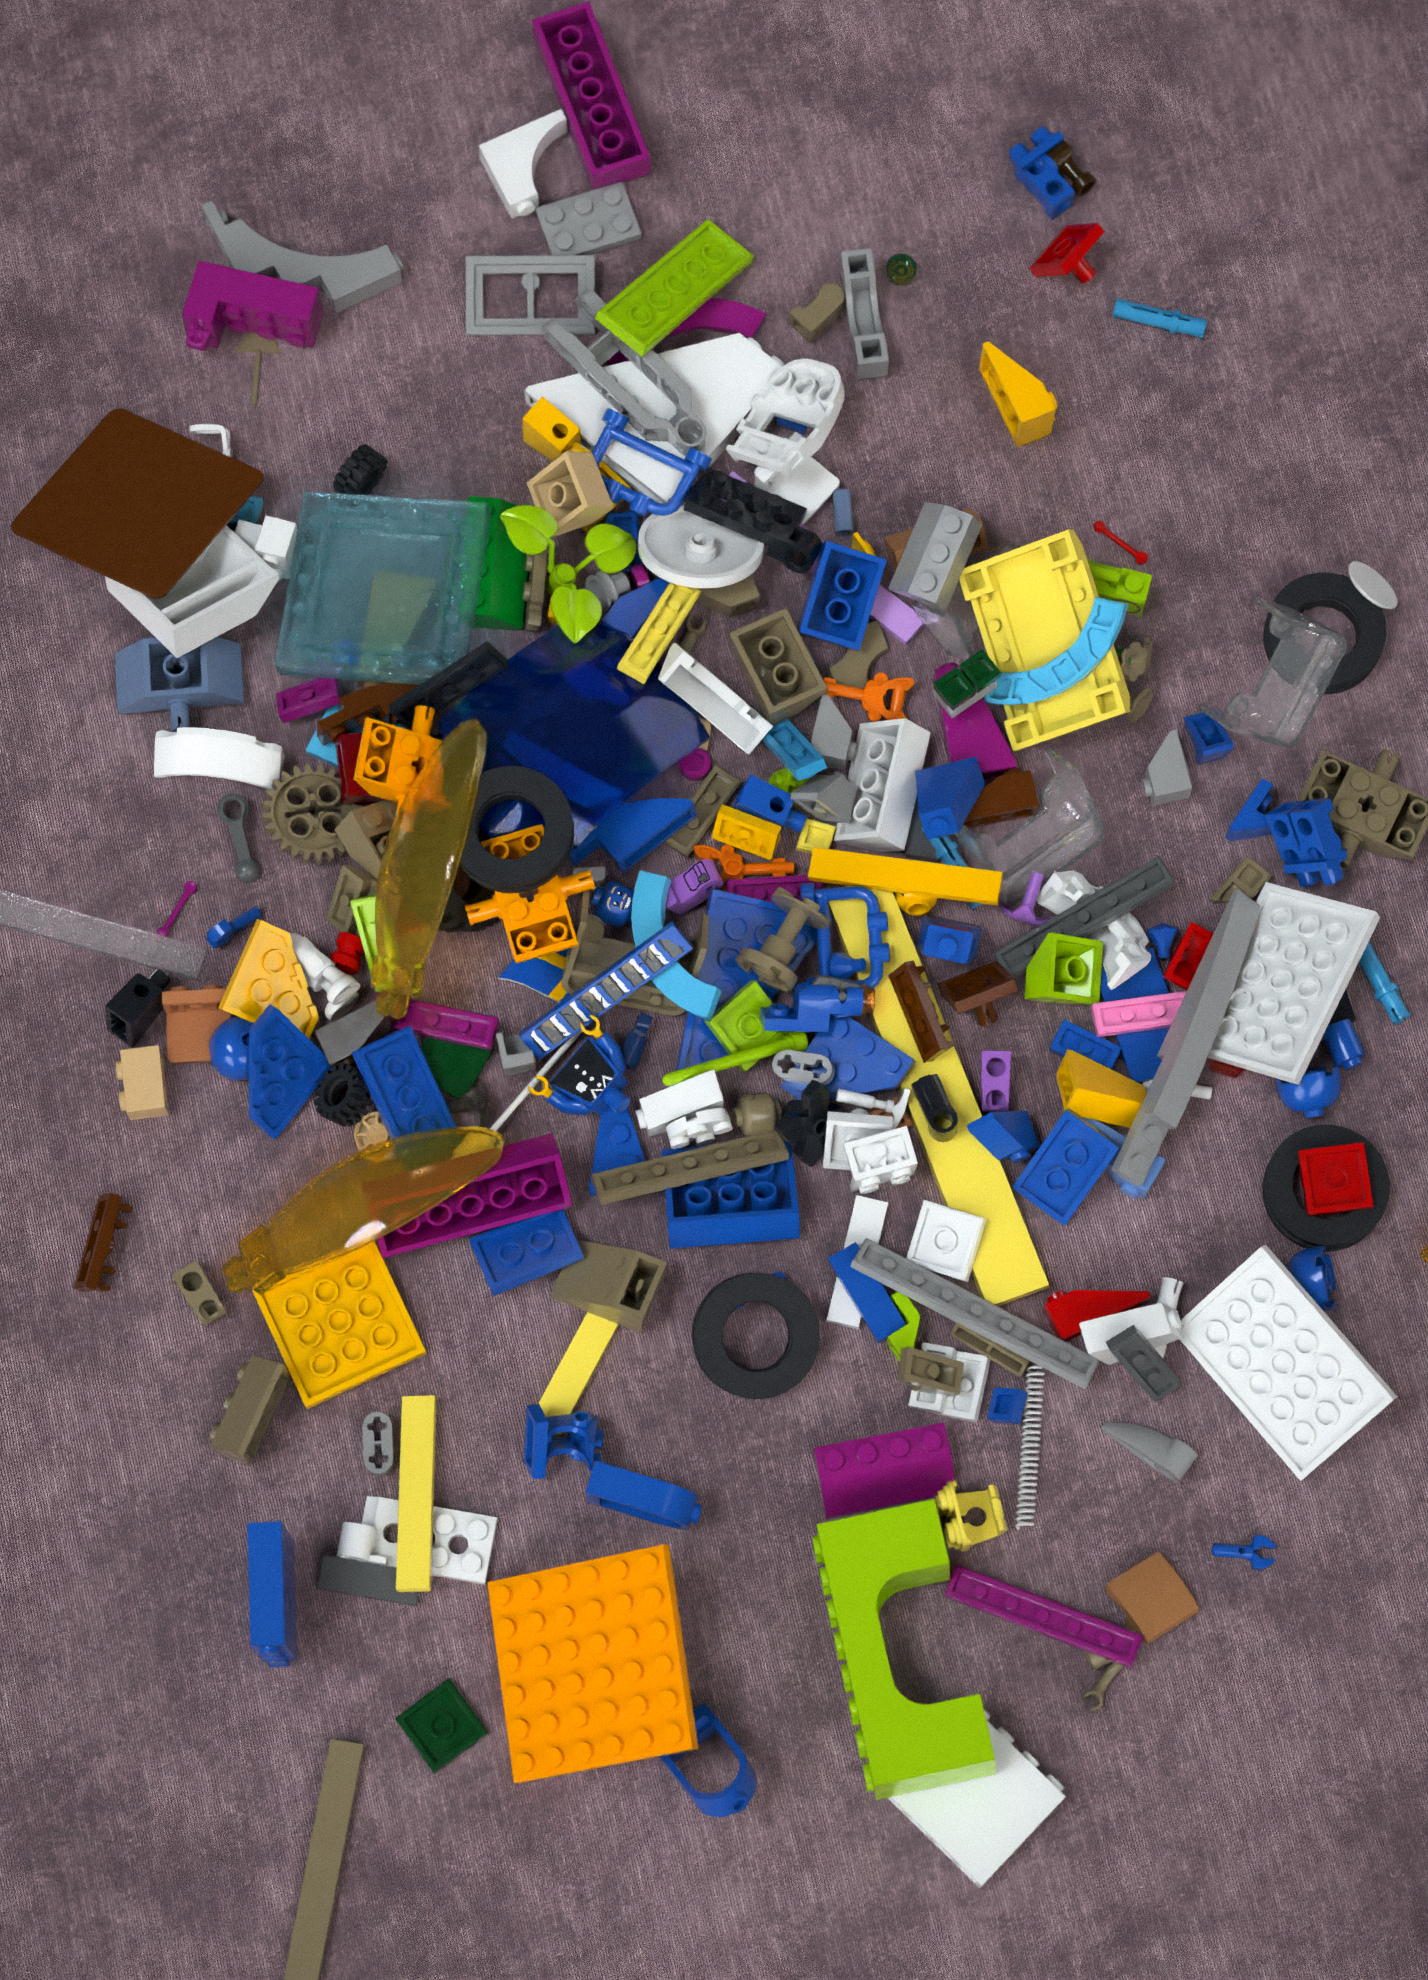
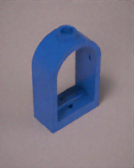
(642, 1497)
(738, 1793)

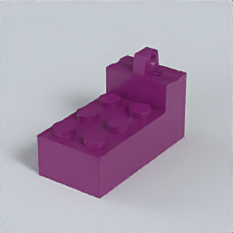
(248, 303)

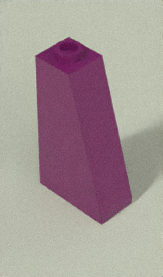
(975, 734)

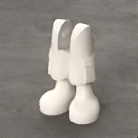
(322, 974)

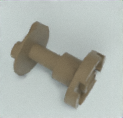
(777, 950)

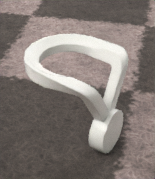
(214, 429)

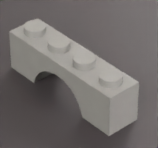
(862, 314)

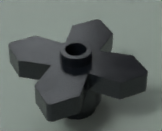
(807, 1122)

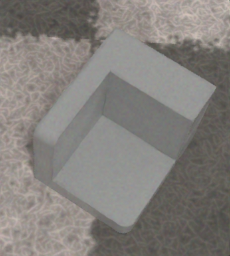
(515, 1055)

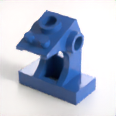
(540, 1446)

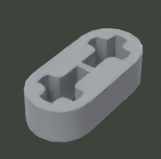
(804, 1060)
(370, 1444)

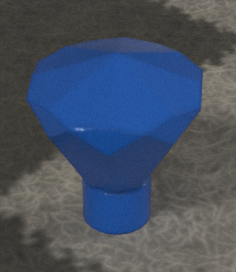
(1163, 937)
(844, 966)

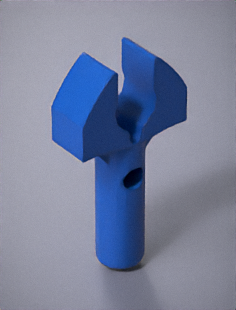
(222, 931)
(1246, 1551)

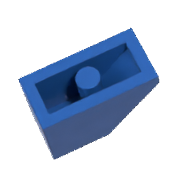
(1006, 1135)

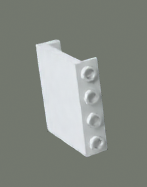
(988, 1816)

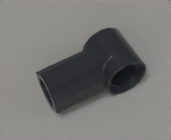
(934, 1106)

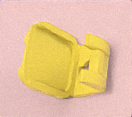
(953, 1505)

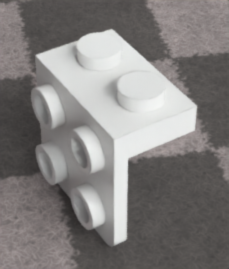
(807, 486)

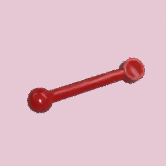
(1140, 557)

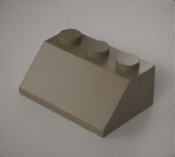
(777, 666)
(249, 1409)

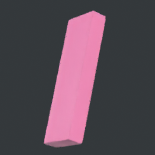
(1136, 1014)

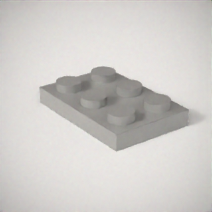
(589, 222)

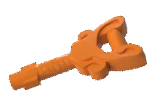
(872, 695)
(733, 865)

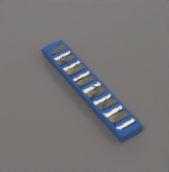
(606, 990)

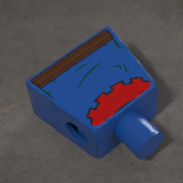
(949, 939)

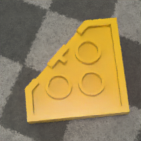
(271, 976)

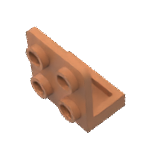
(191, 1022)

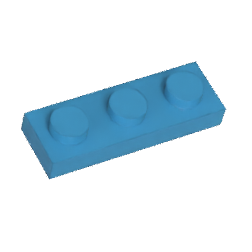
(794, 750)

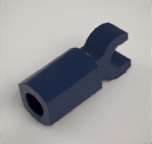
(635, 1041)

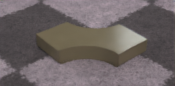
(855, 664)

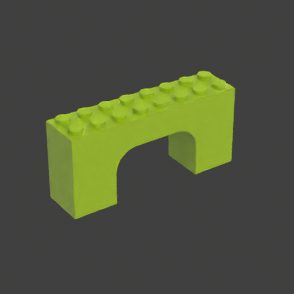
(904, 1741)

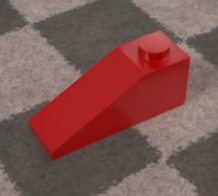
(1068, 1310)

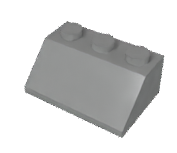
(935, 555)

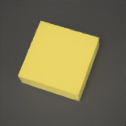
(815, 835)

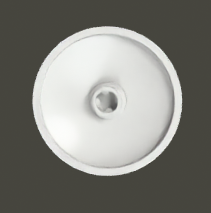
(696, 551)

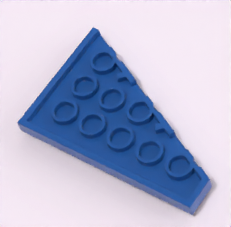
(734, 925)

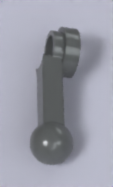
(247, 869)

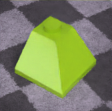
(1065, 971)

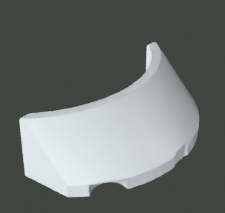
(713, 699)
(217, 755)
(1122, 939)

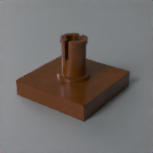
(978, 990)

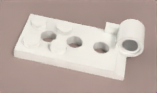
(367, 1543)

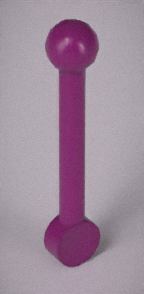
(190, 888)

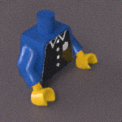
(589, 1078)

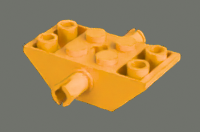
(394, 756)
(538, 925)

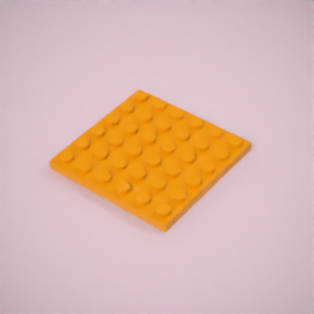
(592, 1664)

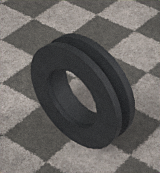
(1341, 594)
(554, 848)
(1292, 1218)
(798, 1354)

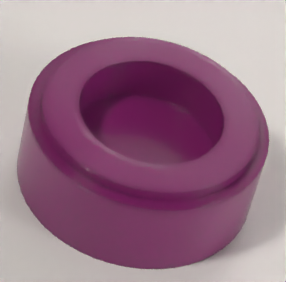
(639, 576)
(695, 765)

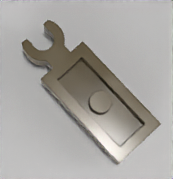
(534, 589)

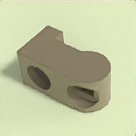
(818, 313)
(199, 1293)

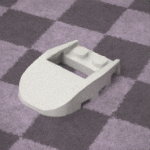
(798, 392)

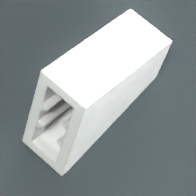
(679, 1101)
(1155, 1322)

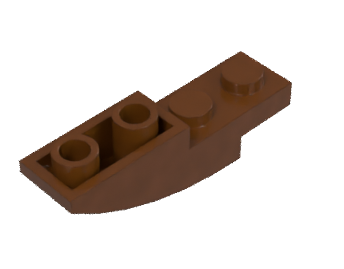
(358, 705)

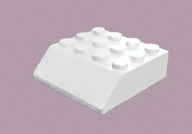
(210, 599)

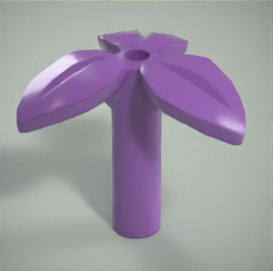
(1025, 911)

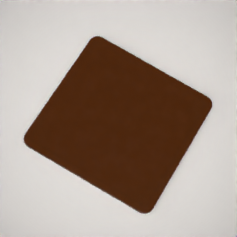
(137, 503)

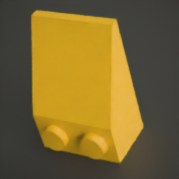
(1018, 395)

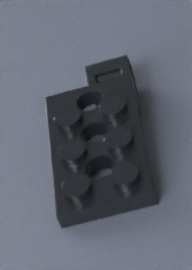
(786, 542)

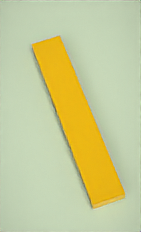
(905, 876)

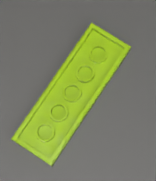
(674, 287)

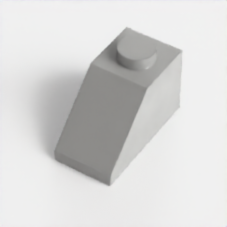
(833, 735)
(1167, 773)
(827, 797)

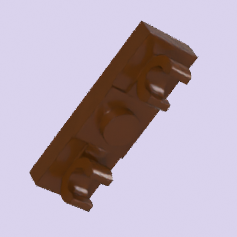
(920, 1011)
(100, 1243)

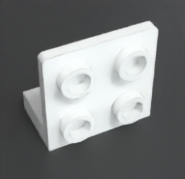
(881, 1160)

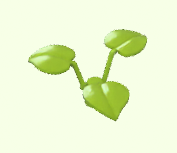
(609, 546)

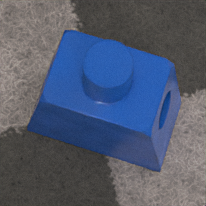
(759, 800)

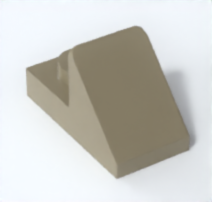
(930, 1372)

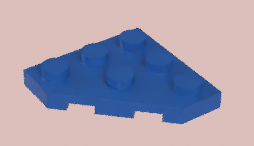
(860, 1060)
(281, 1071)

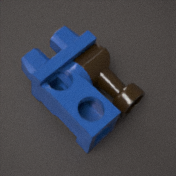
(1041, 171)

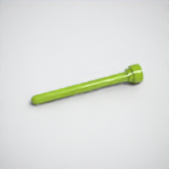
(791, 1041)

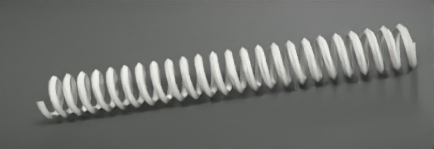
(1027, 1444)

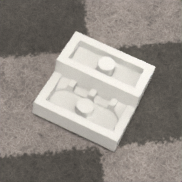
(968, 1402)

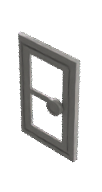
(530, 266)

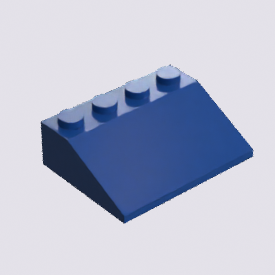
(734, 1207)

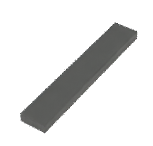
(1090, 913)

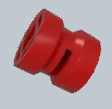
(347, 953)

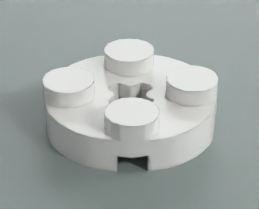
(698, 1129)

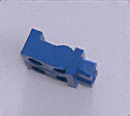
(1307, 840)

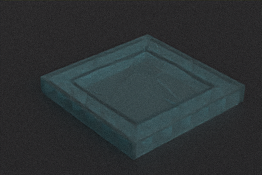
(381, 587)

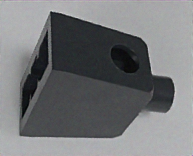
(136, 1006)

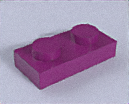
(307, 698)

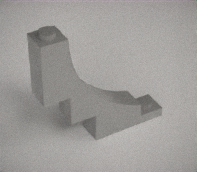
(343, 278)

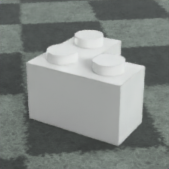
(271, 541)

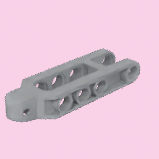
(681, 431)

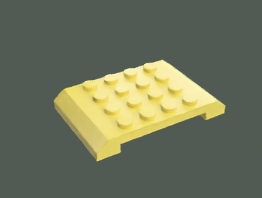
(1031, 612)

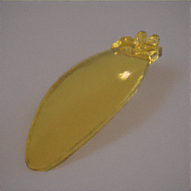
(422, 865)
(362, 1202)

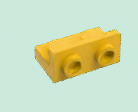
(746, 832)

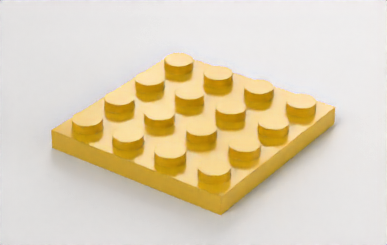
(340, 1324)

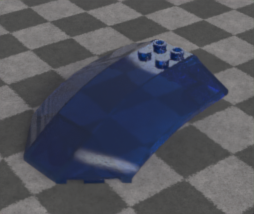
(579, 724)

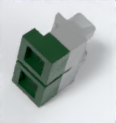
(967, 684)

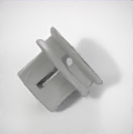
(608, 588)

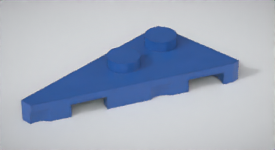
(616, 1143)

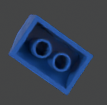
(841, 595)

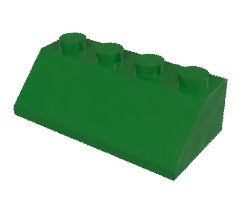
(502, 575)

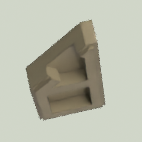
(1247, 877)

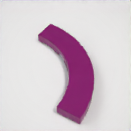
(718, 315)

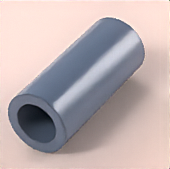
(843, 512)

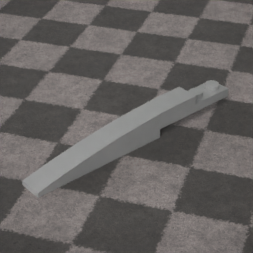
(1189, 1039)

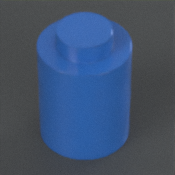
(1344, 1045)

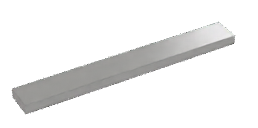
(975, 1313)

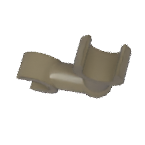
(690, 636)

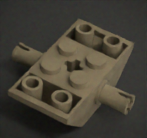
(1395, 814)

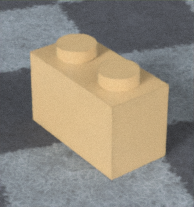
(143, 1082)

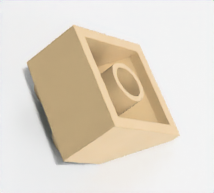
(571, 491)

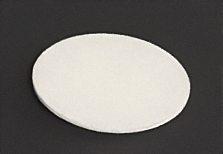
(1372, 585)

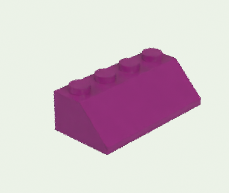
(883, 1470)

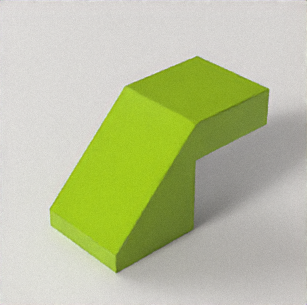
(907, 1334)

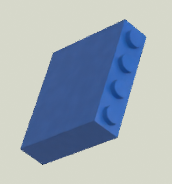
(272, 1593)

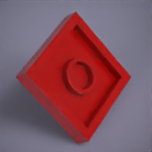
(1068, 252)
(1335, 1179)

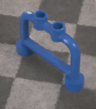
(639, 502)
(876, 922)

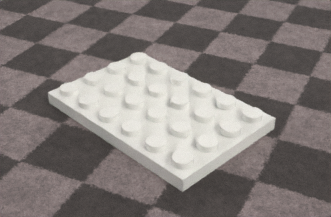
(1291, 981)
(1284, 1362)

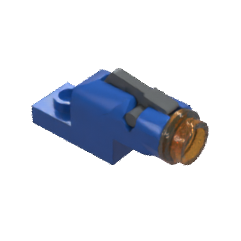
(816, 1002)

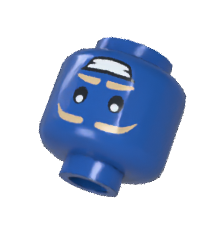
(613, 903)

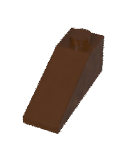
(1005, 799)

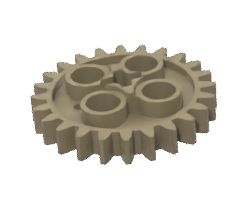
(308, 787)

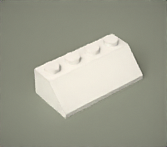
(885, 784)

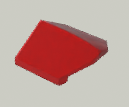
(1187, 955)

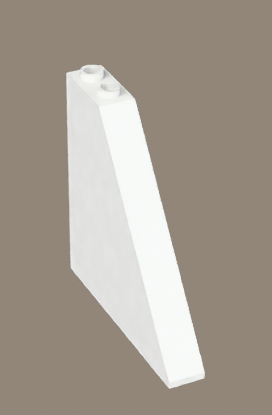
(723, 383)

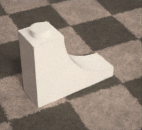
(513, 158)

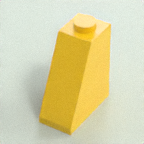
(1098, 1091)

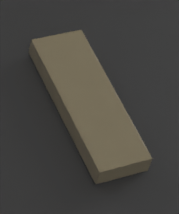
(713, 792)

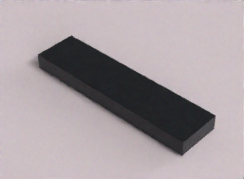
(450, 683)

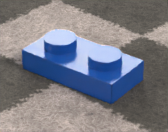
(1085, 1043)

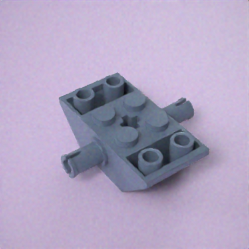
(150, 683)

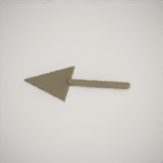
(254, 343)

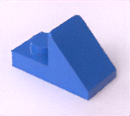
(1209, 738)
(1249, 820)

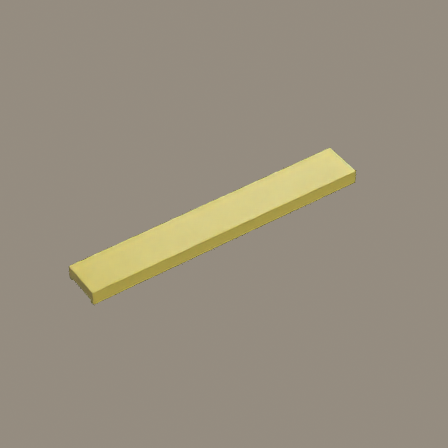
(962, 1168)

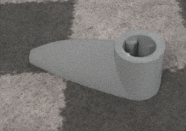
(1160, 1452)

